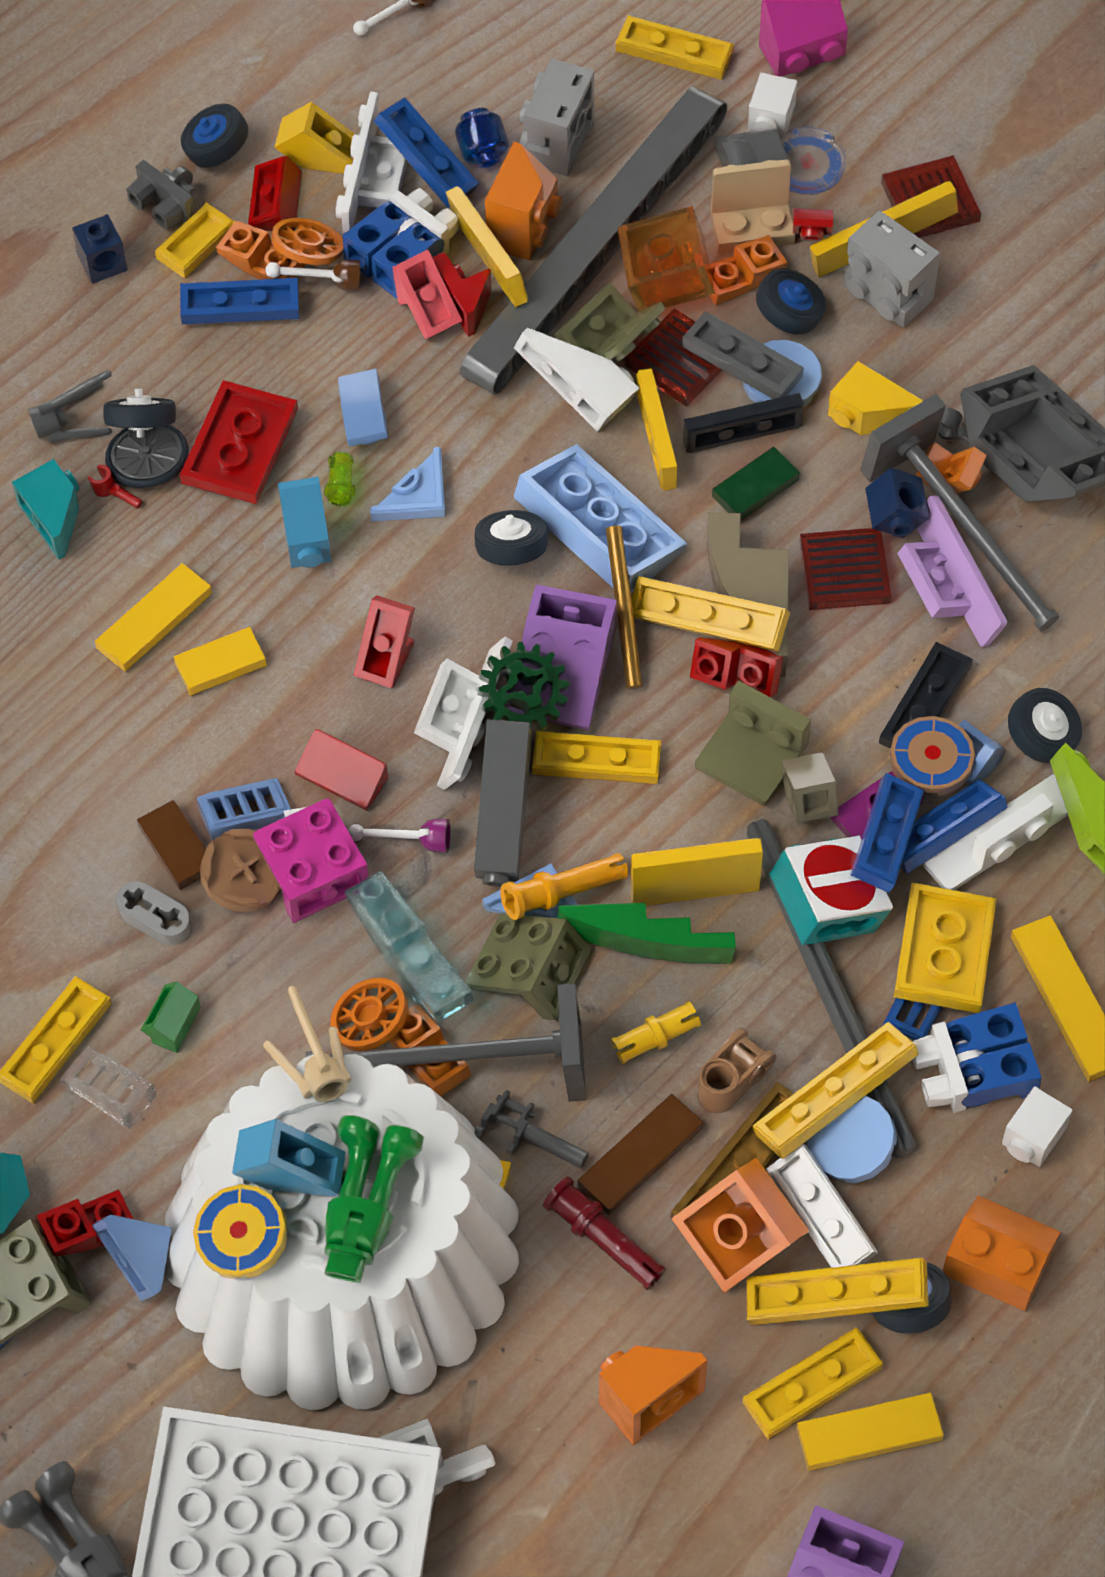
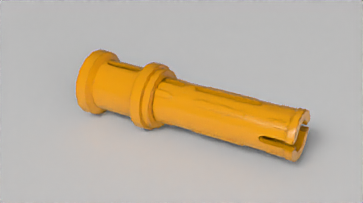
(547, 889)

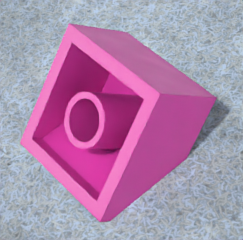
(801, 33)

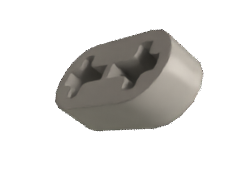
(149, 921)

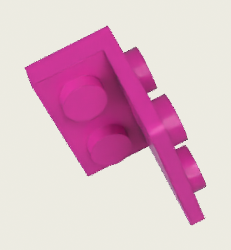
(311, 858)

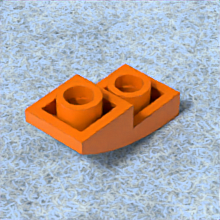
(252, 251)
(745, 268)
(423, 1031)

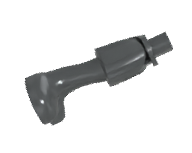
(94, 1553)

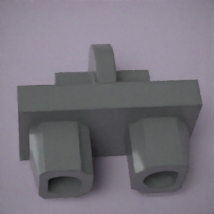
(168, 189)

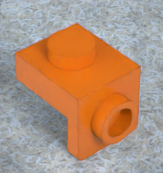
(960, 469)

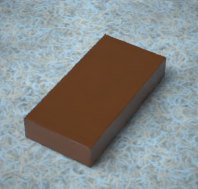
(174, 843)

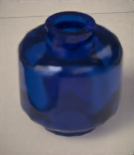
(481, 137)

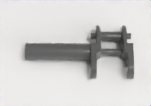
(528, 1131)

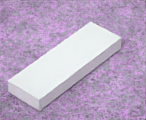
(821, 1209)

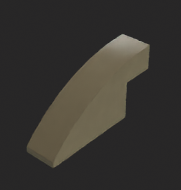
(747, 572)

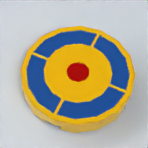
(240, 1231)

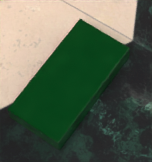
(756, 483)

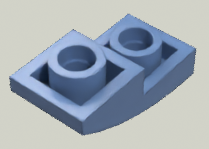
(362, 408)

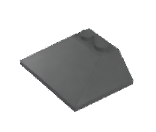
(1035, 436)

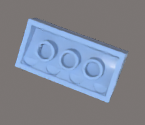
(584, 499)

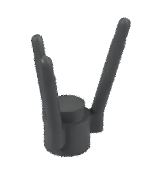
(49, 416)

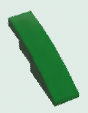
(628, 930)

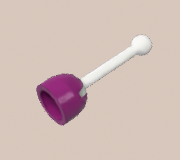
(433, 834)

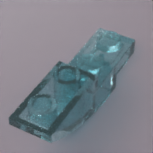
(407, 948)

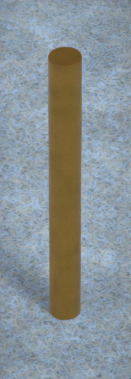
(624, 607)

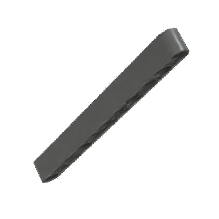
(595, 237)

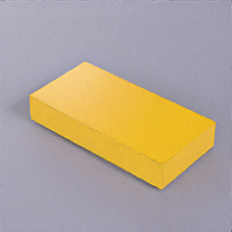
(194, 240)
(220, 661)

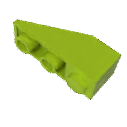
(1084, 801)

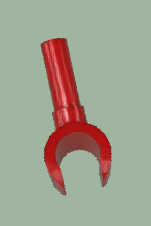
(108, 487)

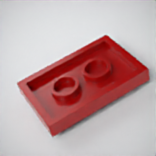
(239, 442)

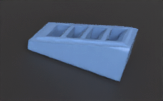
(225, 799)

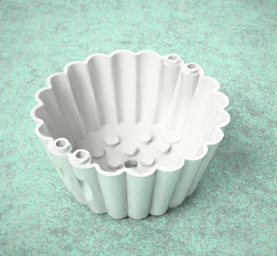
(416, 1299)

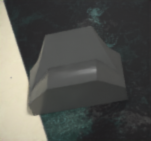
(749, 148)

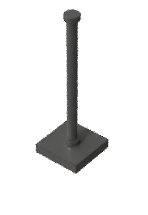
(906, 439)
(564, 1043)

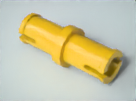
(655, 1032)

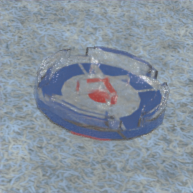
(814, 160)

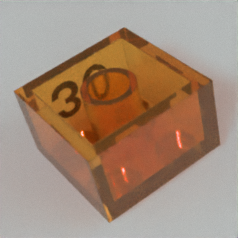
(666, 259)

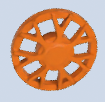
(307, 241)
(370, 1014)

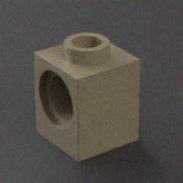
(810, 787)

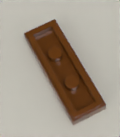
(640, 1153)

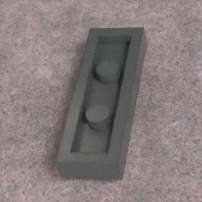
(742, 356)

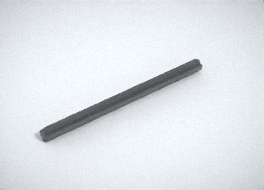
(832, 991)

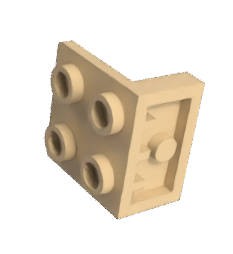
(751, 204)

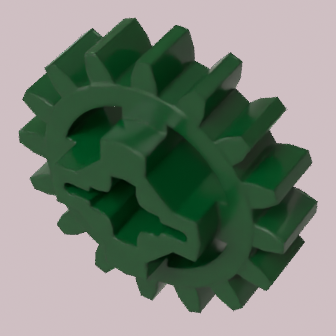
(515, 671)

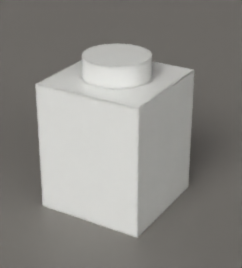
(772, 104)
(1036, 1127)

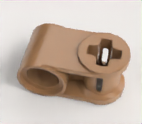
(738, 1066)

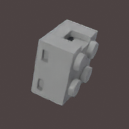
(558, 115)
(891, 269)

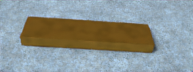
(738, 1150)

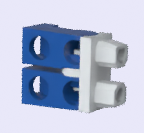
(398, 233)
(978, 1059)

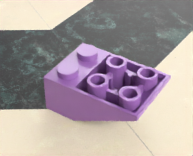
(580, 635)
(844, 1549)

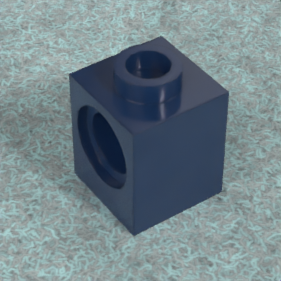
(99, 249)
(897, 503)

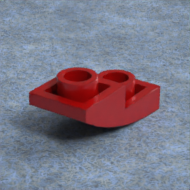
(812, 223)
(726, 662)
(70, 1224)

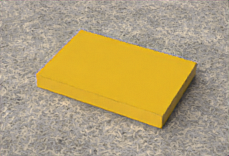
(696, 872)
(945, 948)

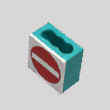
(822, 894)

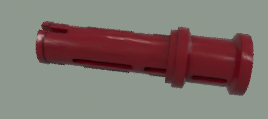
(588, 1220)

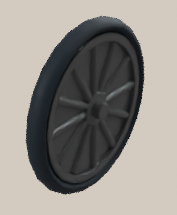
(147, 459)

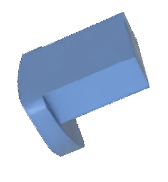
(987, 753)

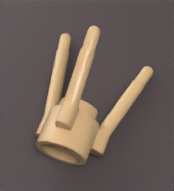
(324, 1076)

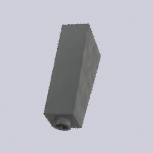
(503, 801)

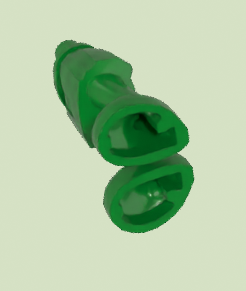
(357, 1224)

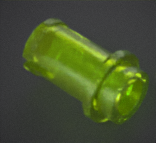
(339, 487)

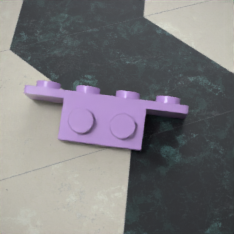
(949, 576)

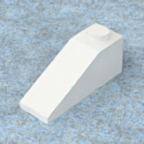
(582, 378)

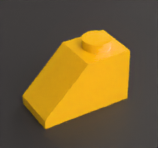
(315, 140)
(867, 400)

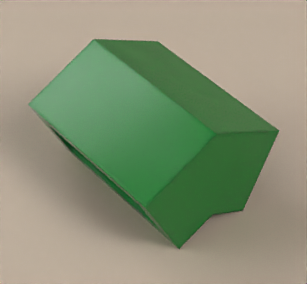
(171, 1016)

